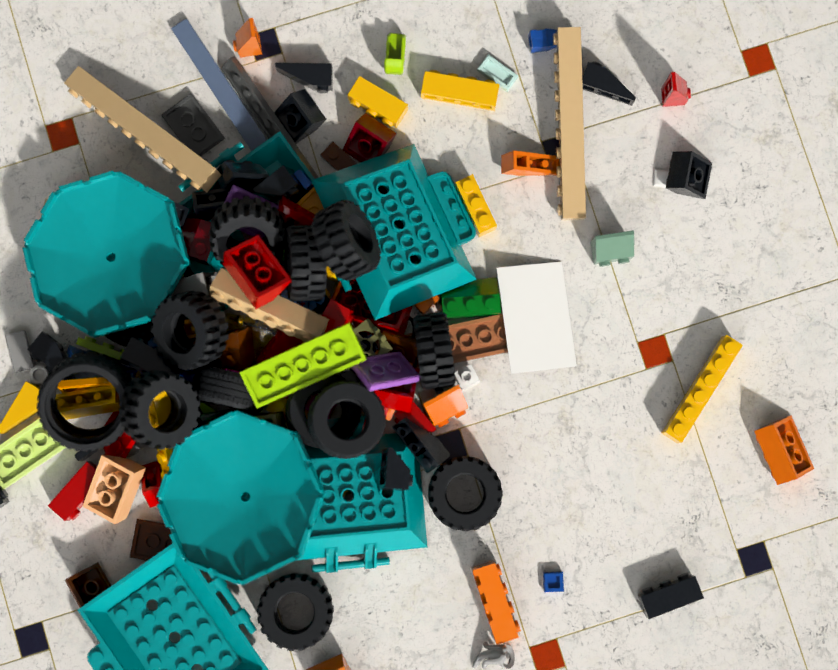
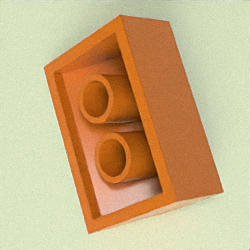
(784, 450)

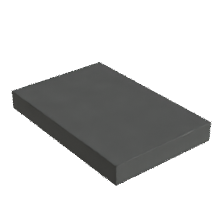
(193, 125)

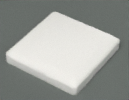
(660, 177)

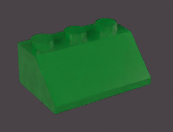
(472, 300)

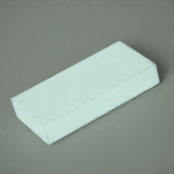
(497, 72)

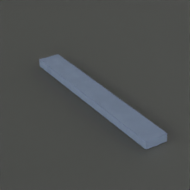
(218, 84)

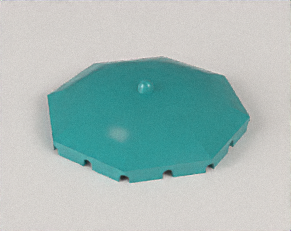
(105, 253)
(240, 497)

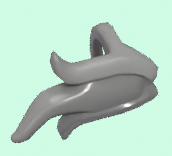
(495, 655)

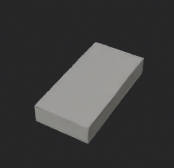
(19, 354)

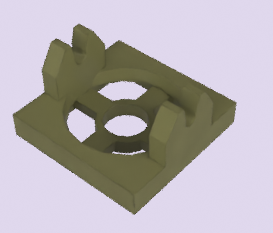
(368, 326)

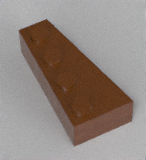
(238, 352)

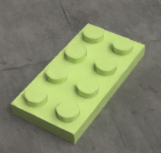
(25, 453)

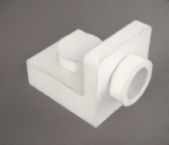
(466, 377)

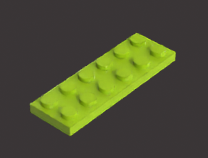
(303, 365)

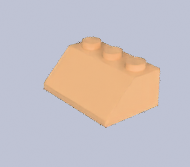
(114, 488)

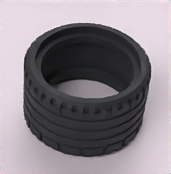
(57, 425)

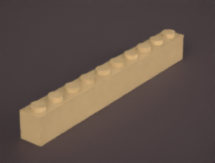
(570, 122)
(143, 129)

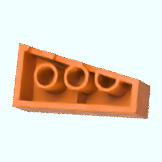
(495, 602)

